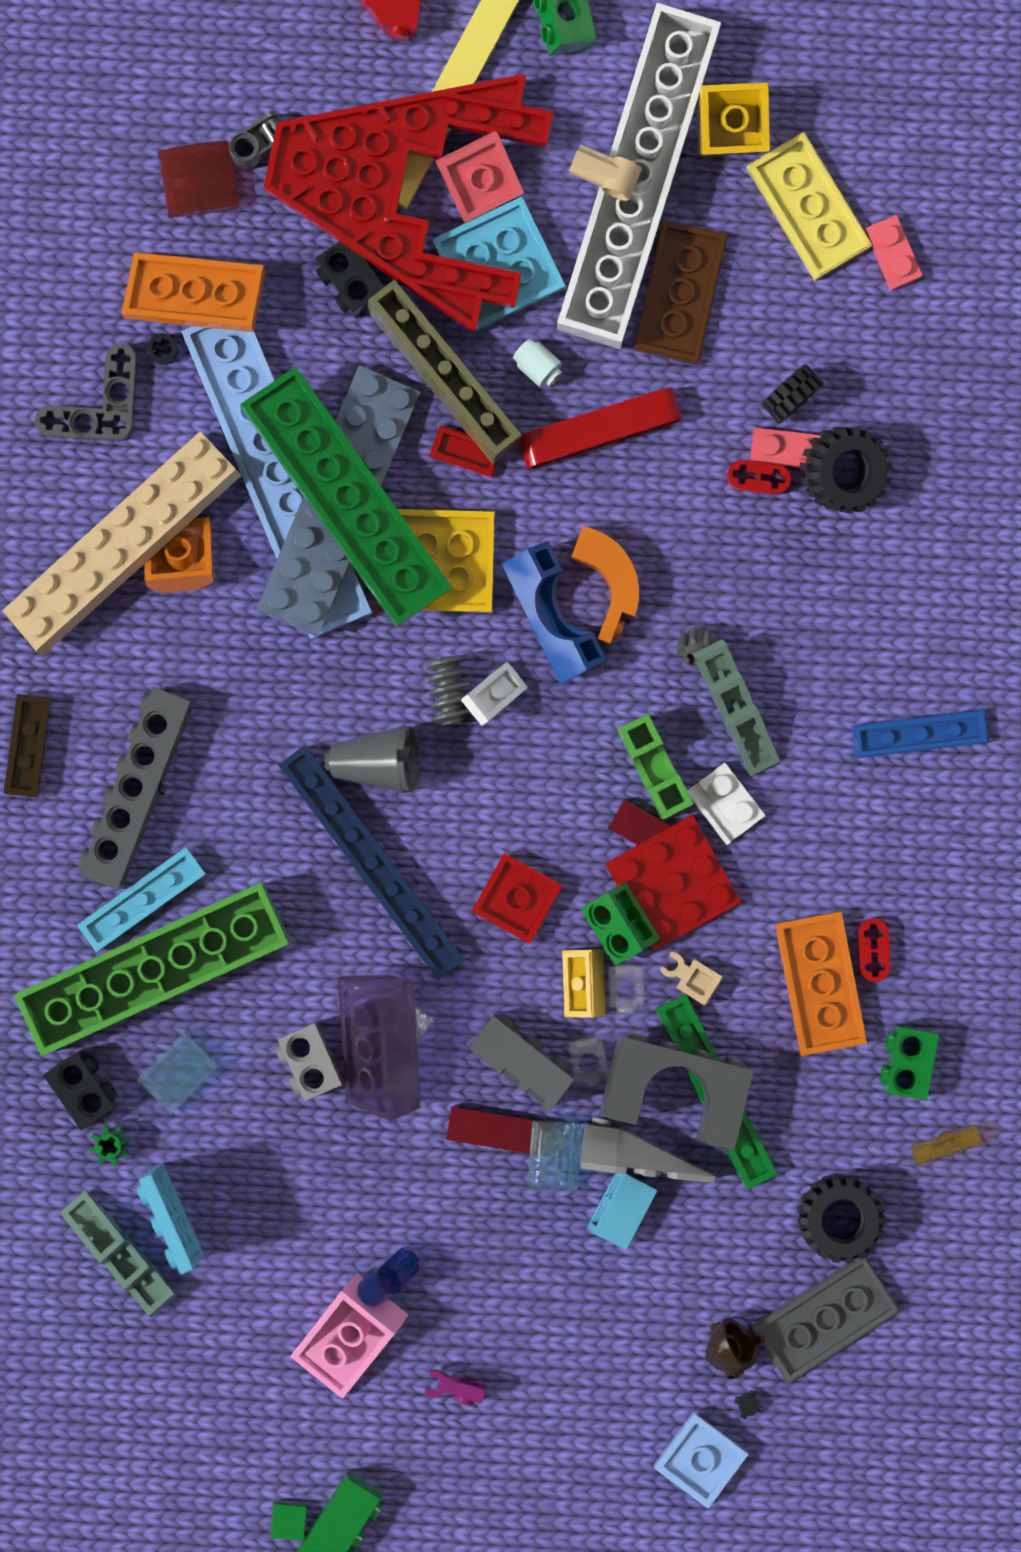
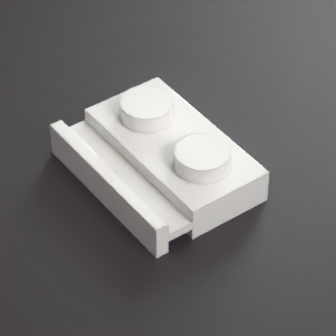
(725, 803)

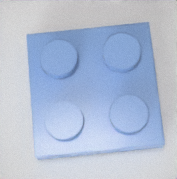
(700, 1460)

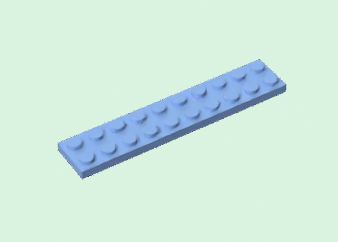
(231, 372)

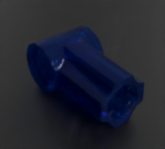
(388, 1277)

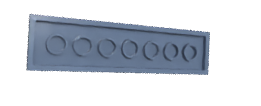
(310, 559)

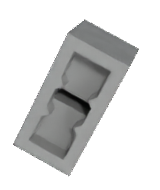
(317, 1058)

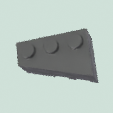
(522, 1061)

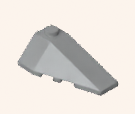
(616, 1149)

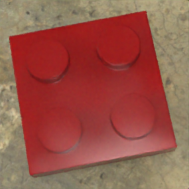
(516, 898)

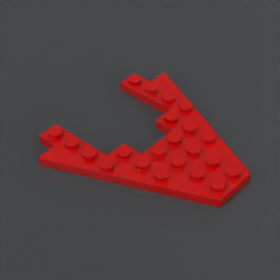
(350, 170)

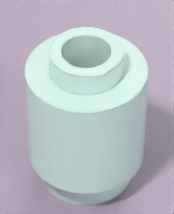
(538, 363)

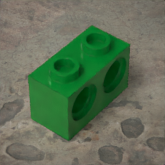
(620, 923)
(918, 1063)

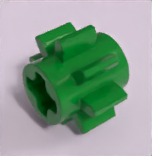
(119, 1143)

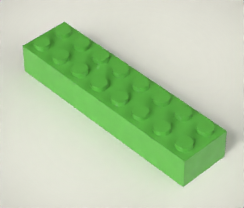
(152, 968)

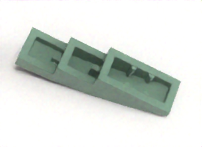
(736, 707)
(118, 1253)

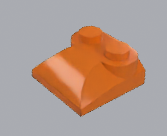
(184, 561)

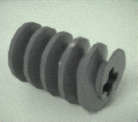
(449, 690)

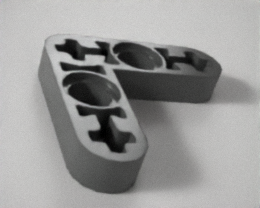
(110, 408)

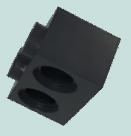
(356, 274)
(74, 1094)

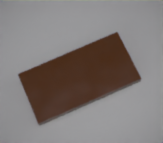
(680, 292)

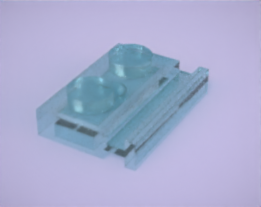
(178, 1072)
(554, 1156)

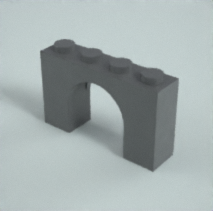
(723, 1085)

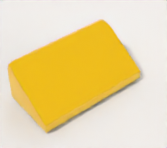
(583, 983)

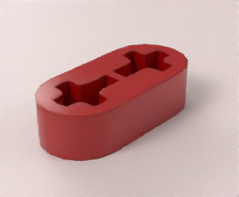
(757, 485)
(882, 950)

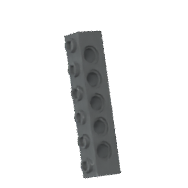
(140, 808)

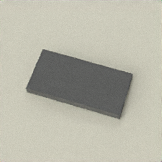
(825, 1318)

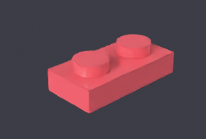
(893, 253)
(780, 446)

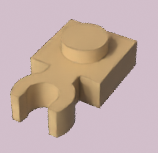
(696, 981)

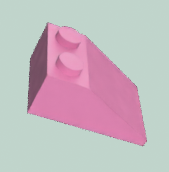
(348, 1338)

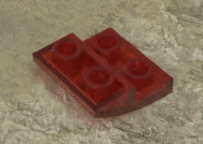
(198, 178)

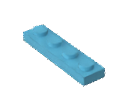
(141, 899)

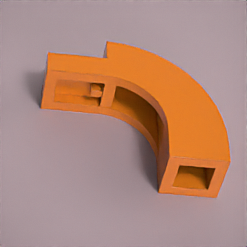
(612, 562)

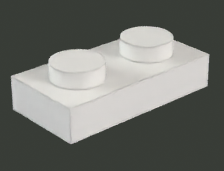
(494, 693)

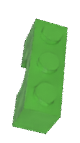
(654, 766)

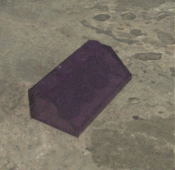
(379, 1044)

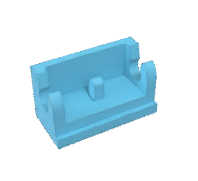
(622, 1209)

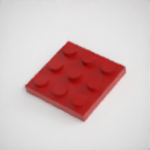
(675, 880)

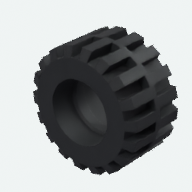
(870, 477)
(849, 1246)

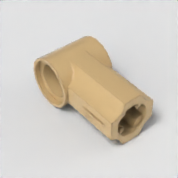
(614, 175)

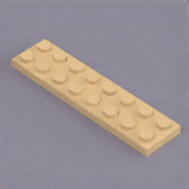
(121, 543)

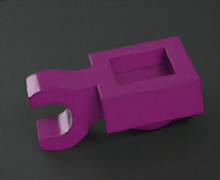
(463, 1389)

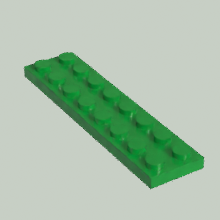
(345, 496)

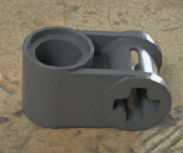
(256, 136)

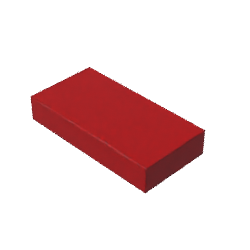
(460, 451)

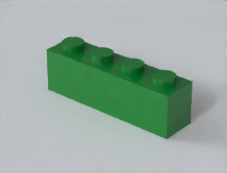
(343, 1517)

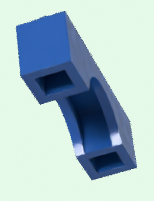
(534, 580)

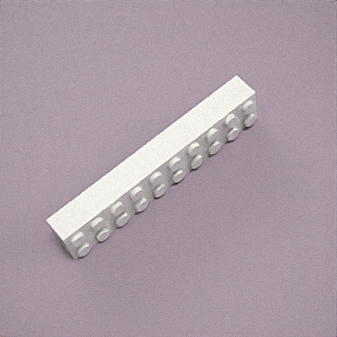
(652, 137)

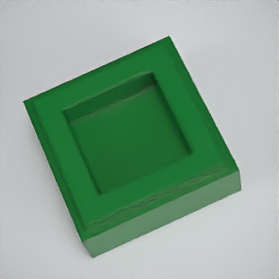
(288, 1521)

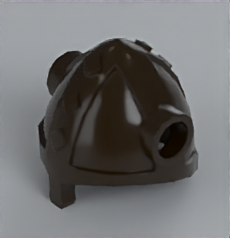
(732, 1348)

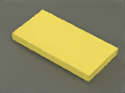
(809, 206)

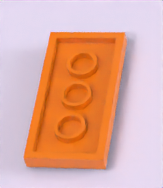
(193, 292)
(820, 983)

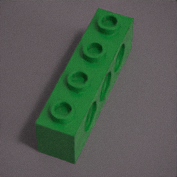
(563, 35)

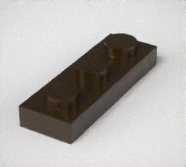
(27, 745)

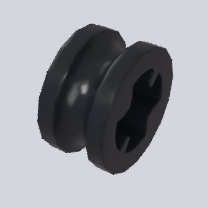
(159, 339)

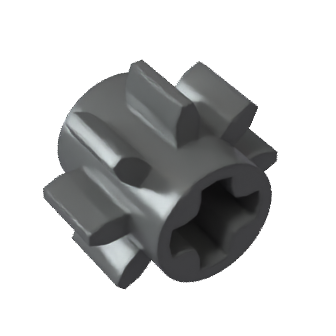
(693, 641)

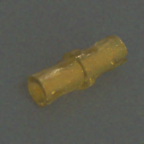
(945, 1145)

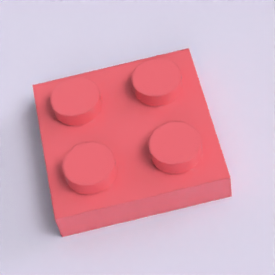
(479, 176)

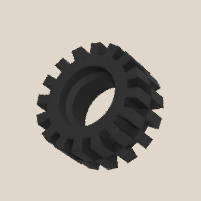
(792, 393)

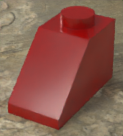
(395, 17)

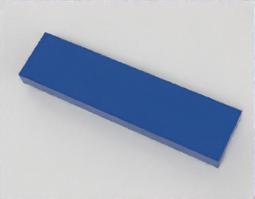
(920, 734)

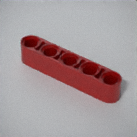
(600, 428)

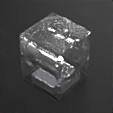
(626, 972)
(584, 1045)

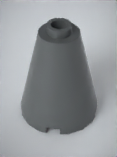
(378, 759)

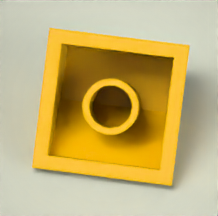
(733, 118)

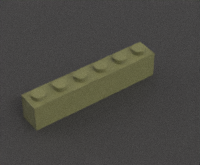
(443, 372)

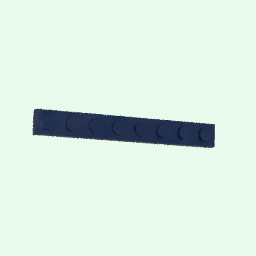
(371, 862)

